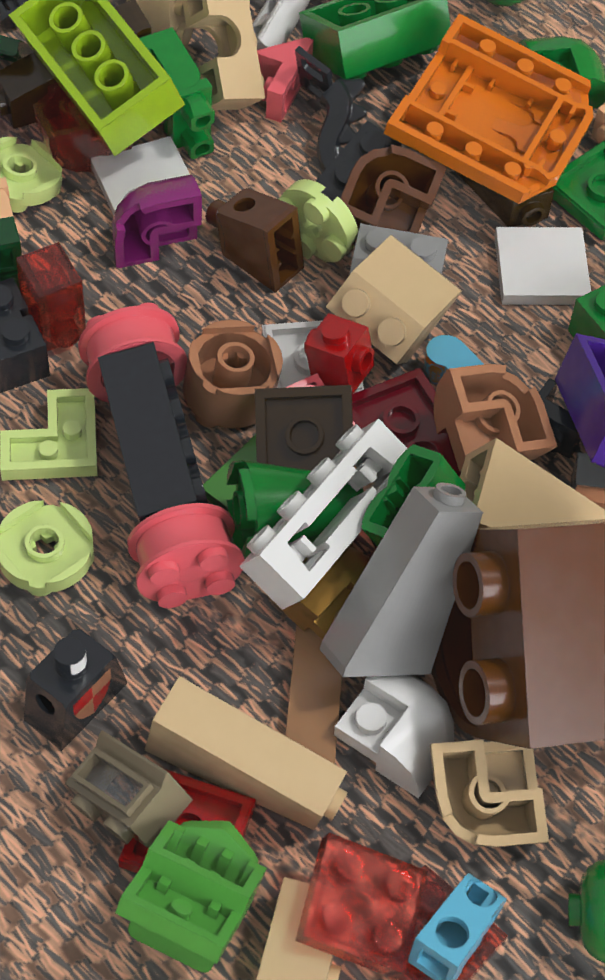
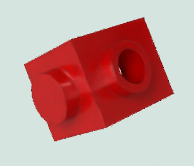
(339, 352)

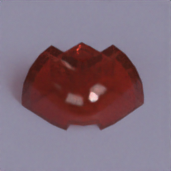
(67, 132)

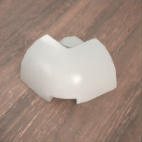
(394, 727)

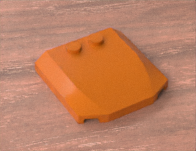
(495, 112)

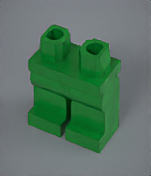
(191, 123)

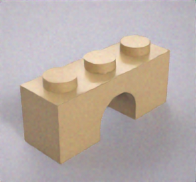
(236, 70)

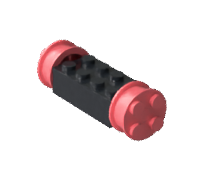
(180, 537)

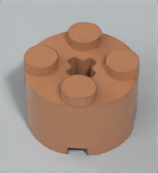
(226, 369)

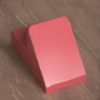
(281, 75)

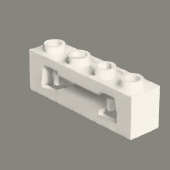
(279, 564)

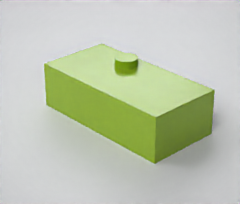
(100, 67)

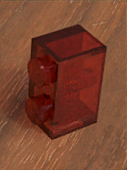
(53, 295)

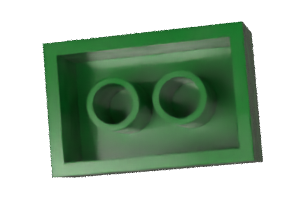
(373, 33)

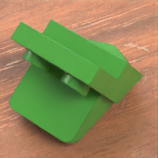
(192, 891)

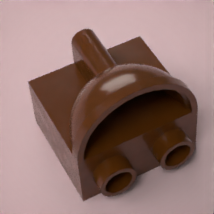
(528, 636)

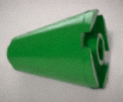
(261, 492)

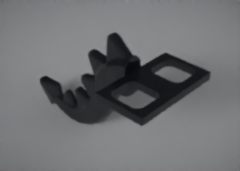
(337, 100)

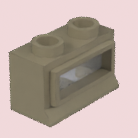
(126, 791)

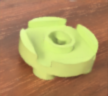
(29, 172)
(323, 223)
(52, 570)

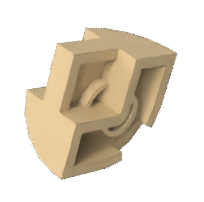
(489, 793)

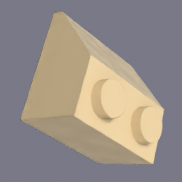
(395, 298)

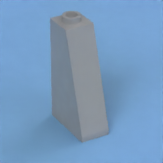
(406, 590)

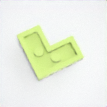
(60, 450)

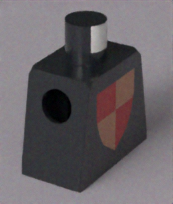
(77, 681)

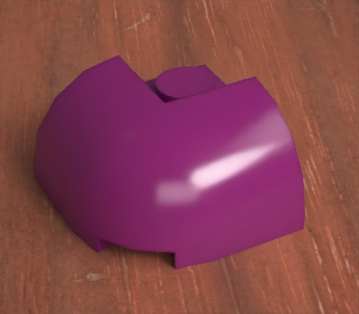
(154, 217)

